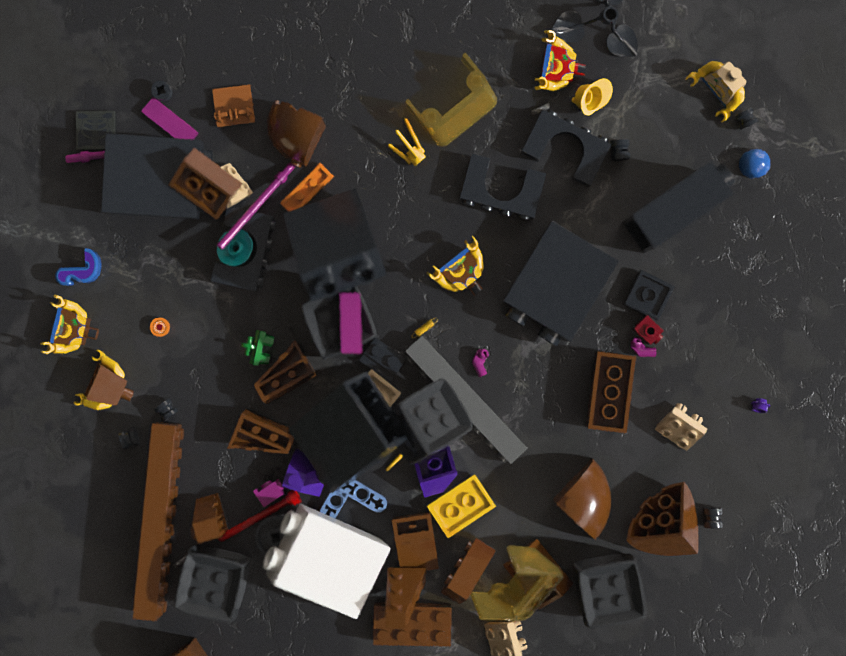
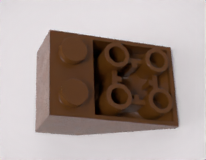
(415, 541)

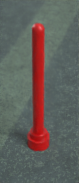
(291, 498)

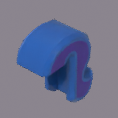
(81, 274)

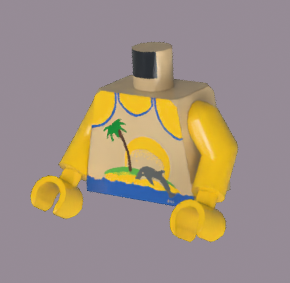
(724, 82)

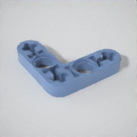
(344, 493)

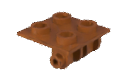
(233, 105)

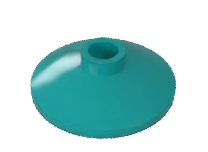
(229, 255)

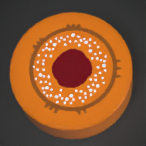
(160, 327)

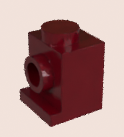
(641, 330)

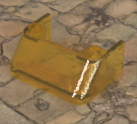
(463, 115)
(525, 591)

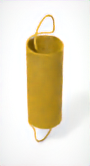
(424, 327)

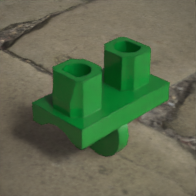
(257, 356)

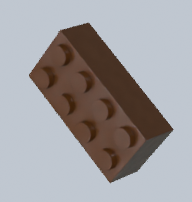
(610, 392)
(426, 627)

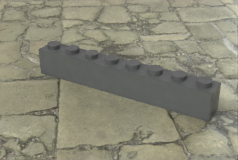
(482, 417)

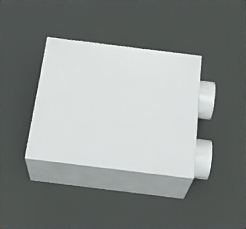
(326, 560)

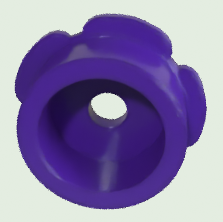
(760, 405)

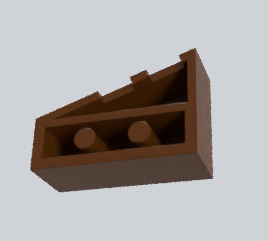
(285, 375)
(261, 434)
(208, 518)
(467, 571)
(402, 594)

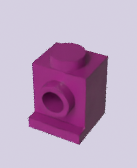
(269, 492)

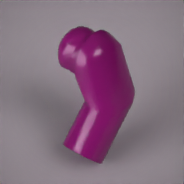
(640, 350)
(478, 361)

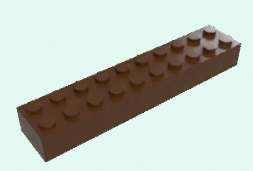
(157, 521)

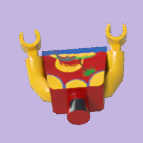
(558, 64)

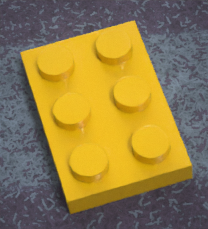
(461, 506)

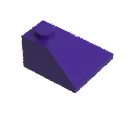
(436, 472)
(302, 475)

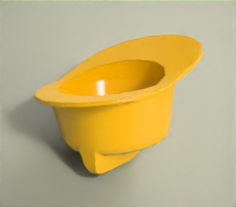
(593, 96)

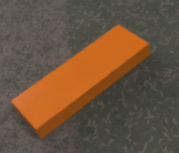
(307, 188)

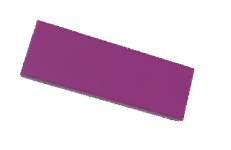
(168, 120)
(350, 323)

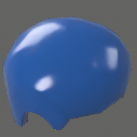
(754, 163)

